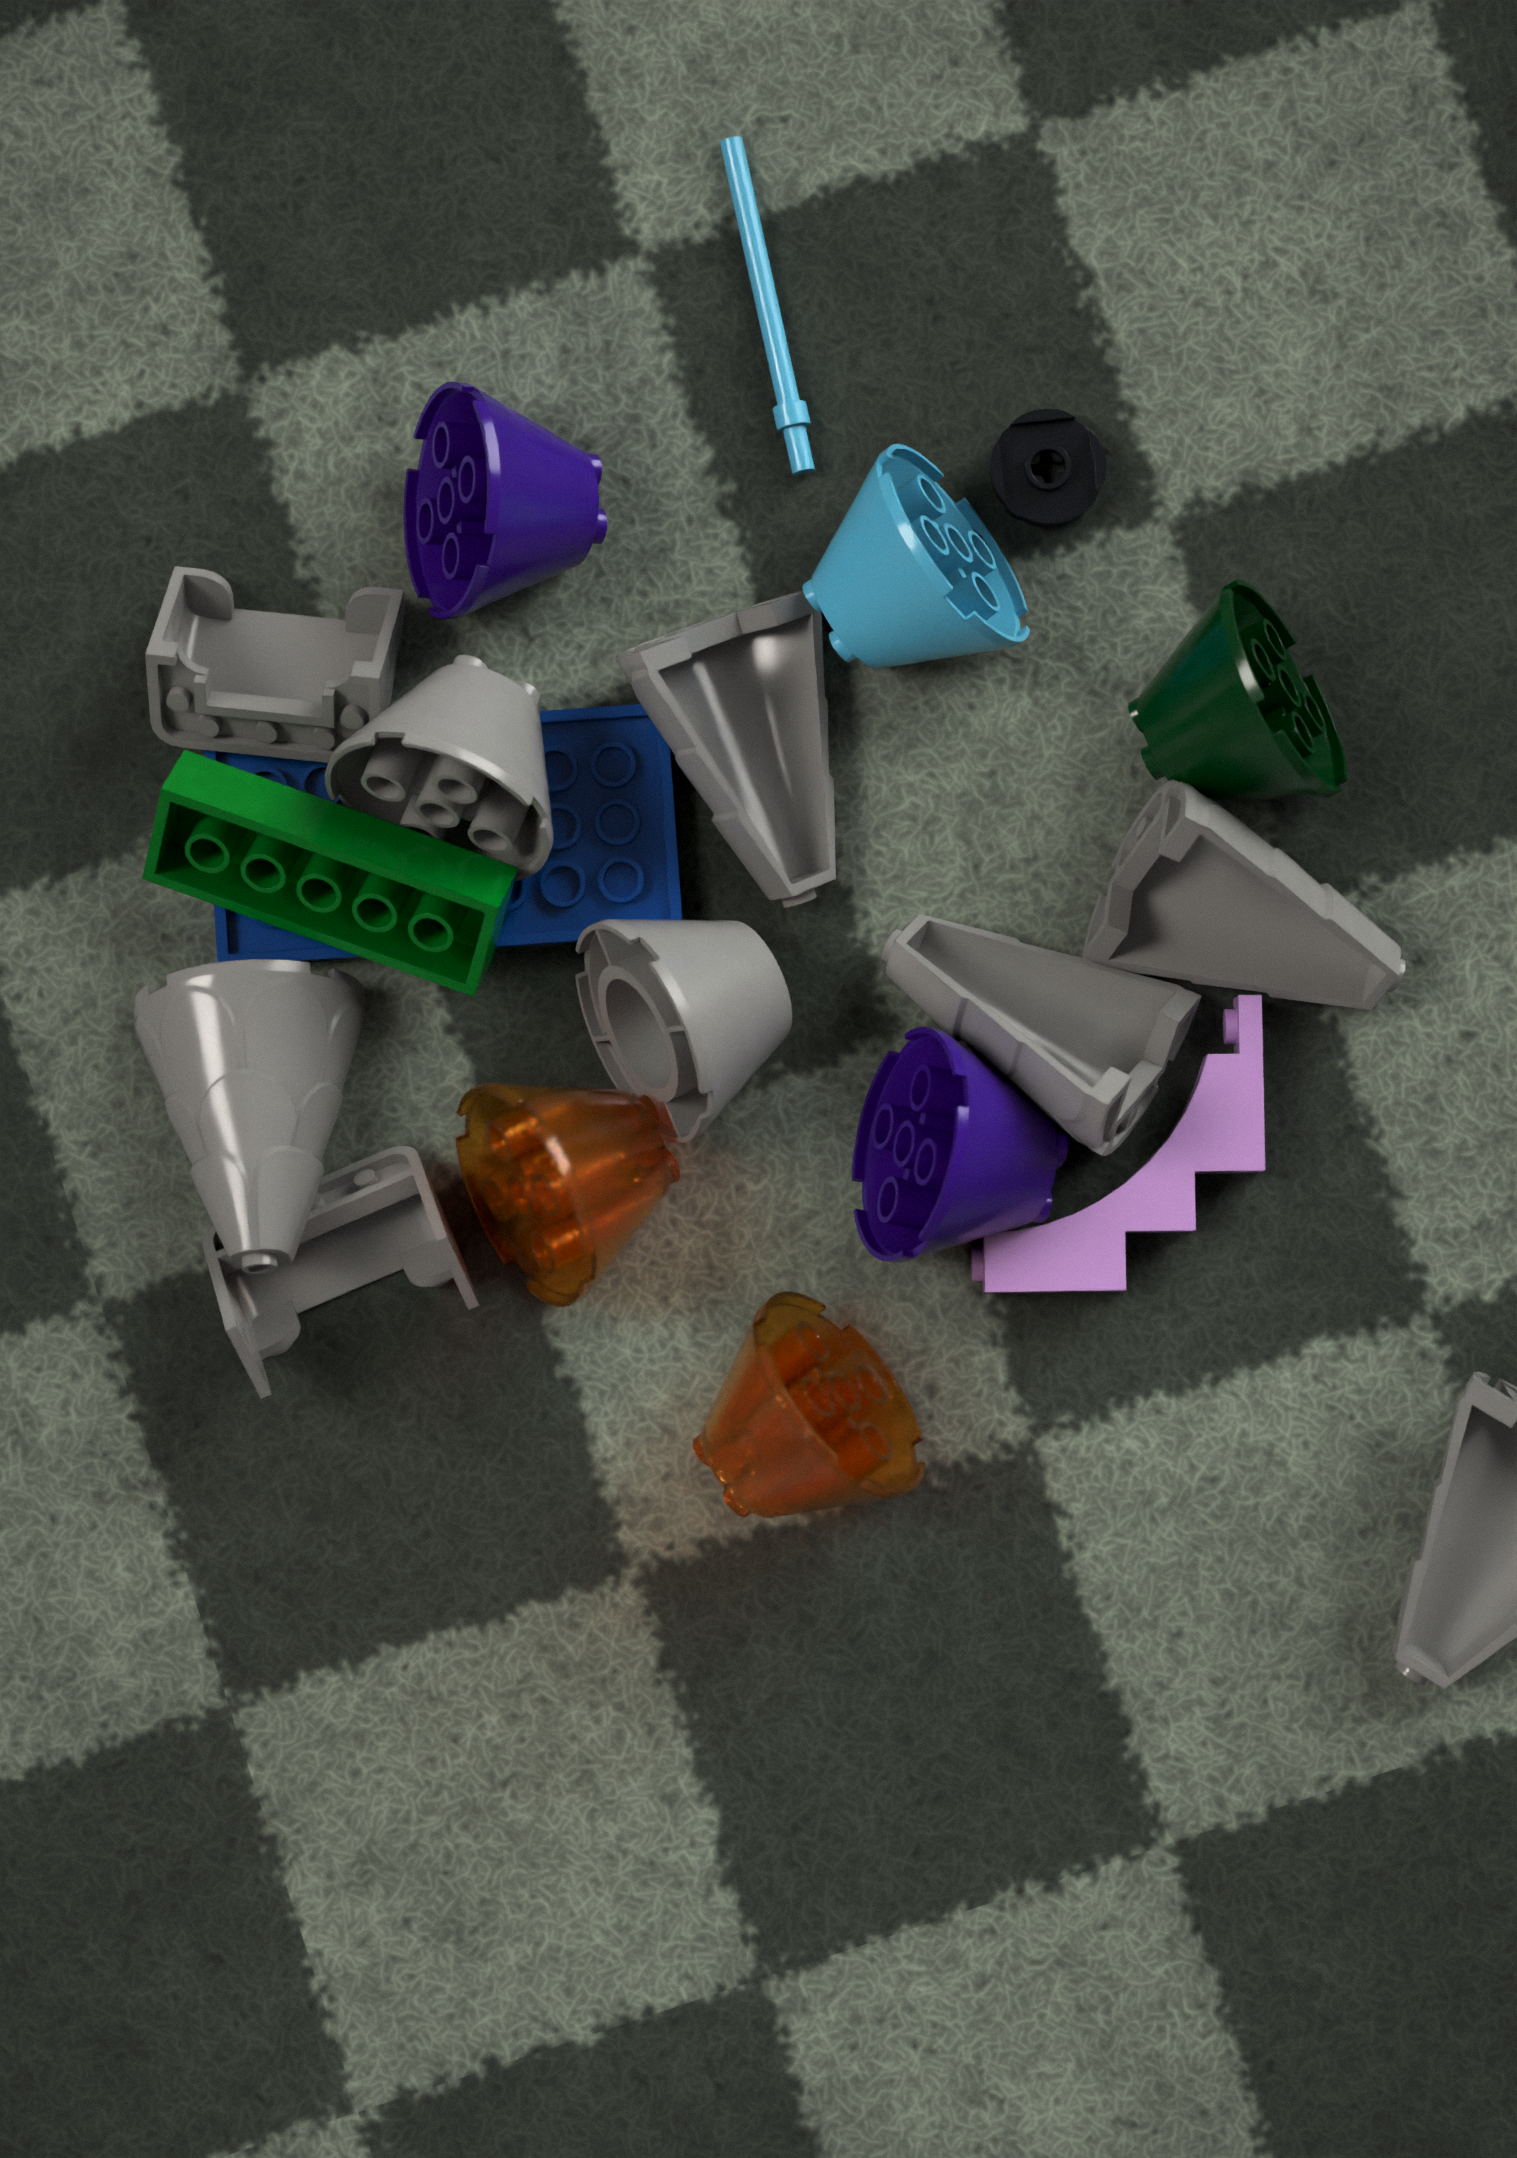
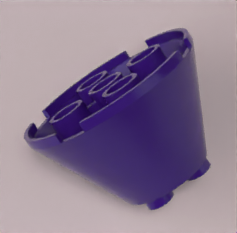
(493, 503)
(948, 1152)

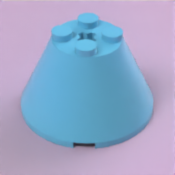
(911, 573)

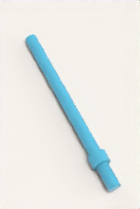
(790, 413)

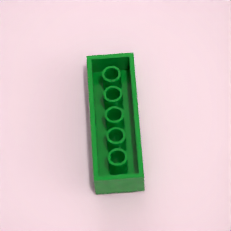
(328, 872)

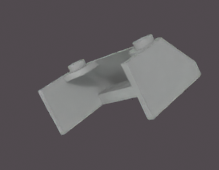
(359, 1229)

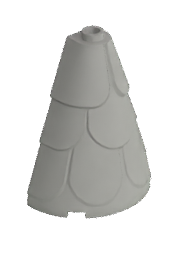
(751, 734)
(1227, 910)
(1053, 1024)
(253, 1089)
(1464, 1575)

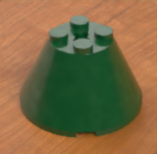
(1236, 710)

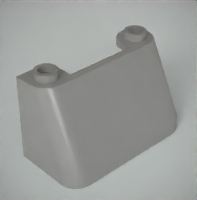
(268, 677)

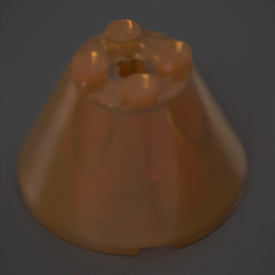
(562, 1178)
(808, 1418)

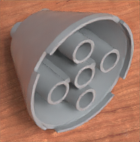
(455, 764)

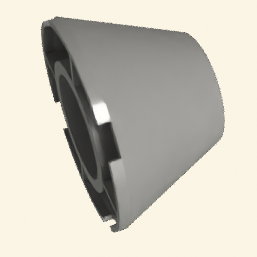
(681, 1012)

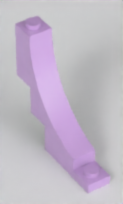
(1214, 1135)

